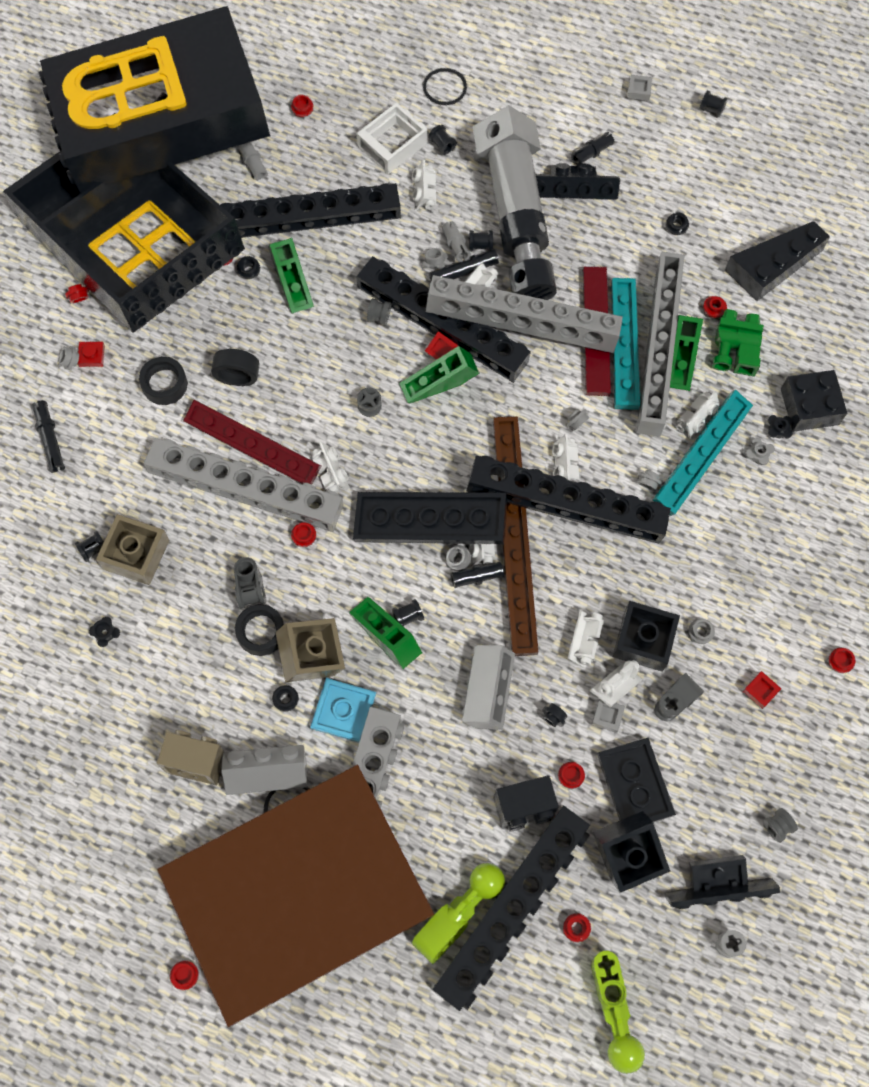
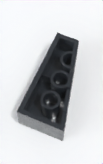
(773, 261)

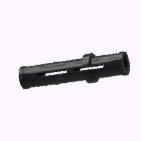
(466, 267)
(45, 427)

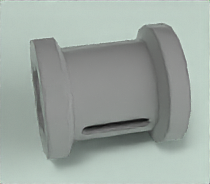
(737, 950)

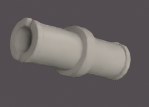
(252, 158)
(456, 241)

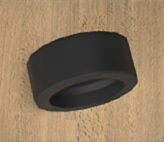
(158, 364)
(235, 367)
(248, 614)

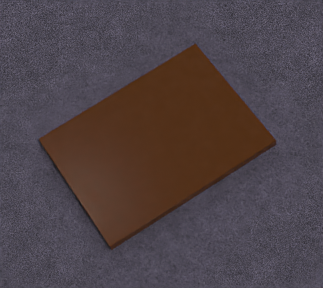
(294, 894)

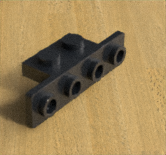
(577, 183)
(720, 881)

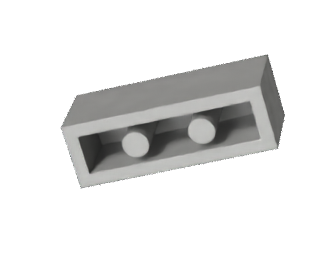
(488, 687)
(264, 769)

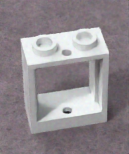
(377, 152)

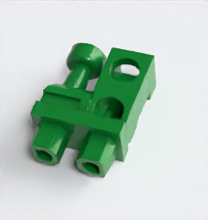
(742, 336)

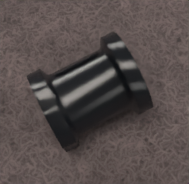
(713, 103)
(442, 139)
(480, 240)
(90, 546)
(408, 613)

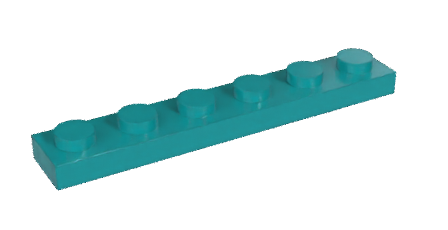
(626, 350)
(703, 452)

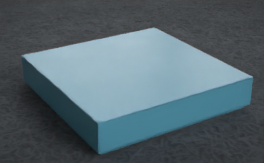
(342, 710)

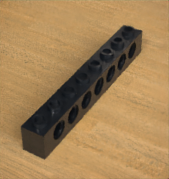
(319, 214)
(508, 366)
(579, 510)
(564, 823)

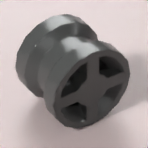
(378, 312)
(372, 397)
(780, 825)

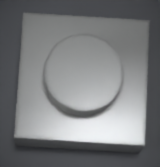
(639, 87)
(608, 717)

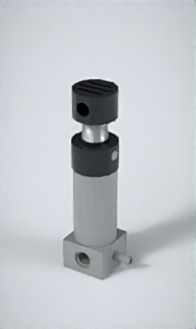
(508, 144)

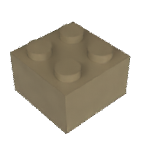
(133, 549)
(310, 650)
(191, 757)

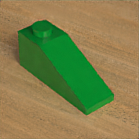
(291, 275)
(685, 351)
(441, 375)
(386, 632)

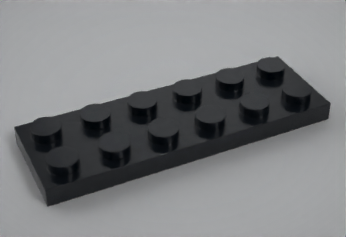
(430, 517)

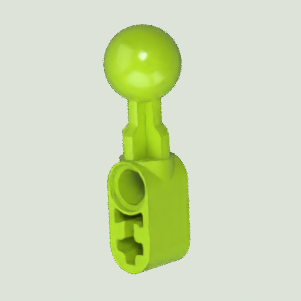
(452, 919)
(625, 1051)

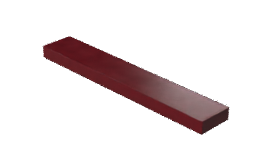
(596, 361)
(252, 443)

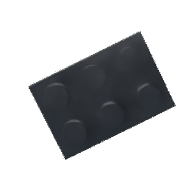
(636, 781)

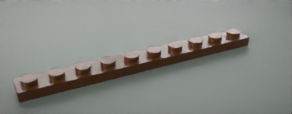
(516, 548)

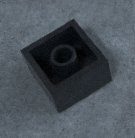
(813, 400)
(646, 636)
(525, 803)
(631, 851)

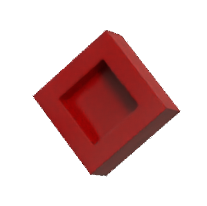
(440, 346)
(91, 354)
(762, 690)

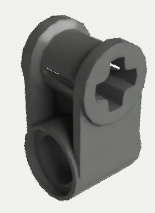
(248, 583)
(680, 696)

